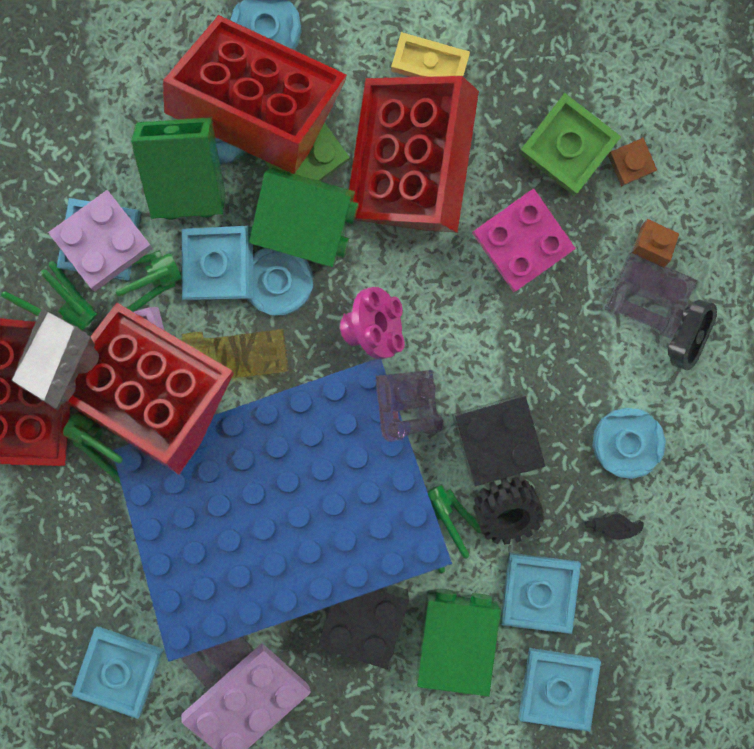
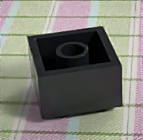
(498, 440)
(366, 626)

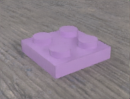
(100, 240)

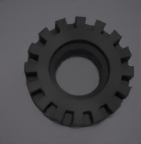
(505, 497)

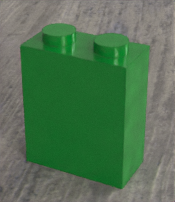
(179, 168)
(303, 217)
(458, 643)

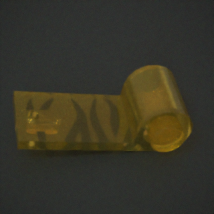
(244, 353)

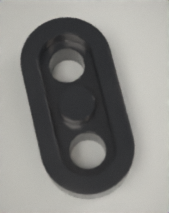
(696, 327)

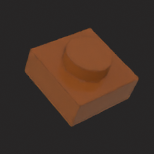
(632, 162)
(655, 243)

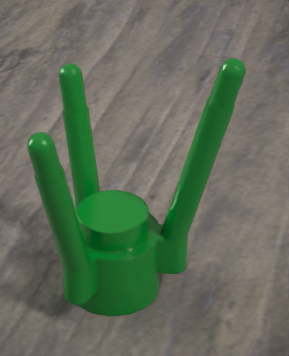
(161, 271)
(75, 310)
(85, 434)
(441, 501)

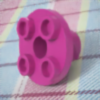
(374, 323)

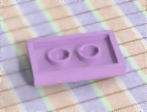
(246, 701)

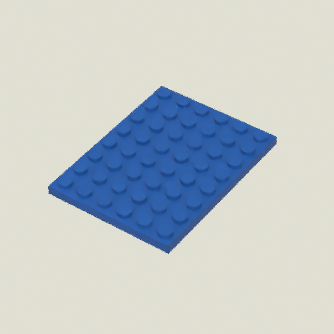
(280, 513)

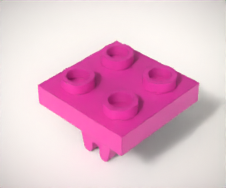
(523, 240)

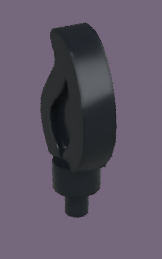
(616, 526)

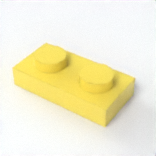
(427, 58)

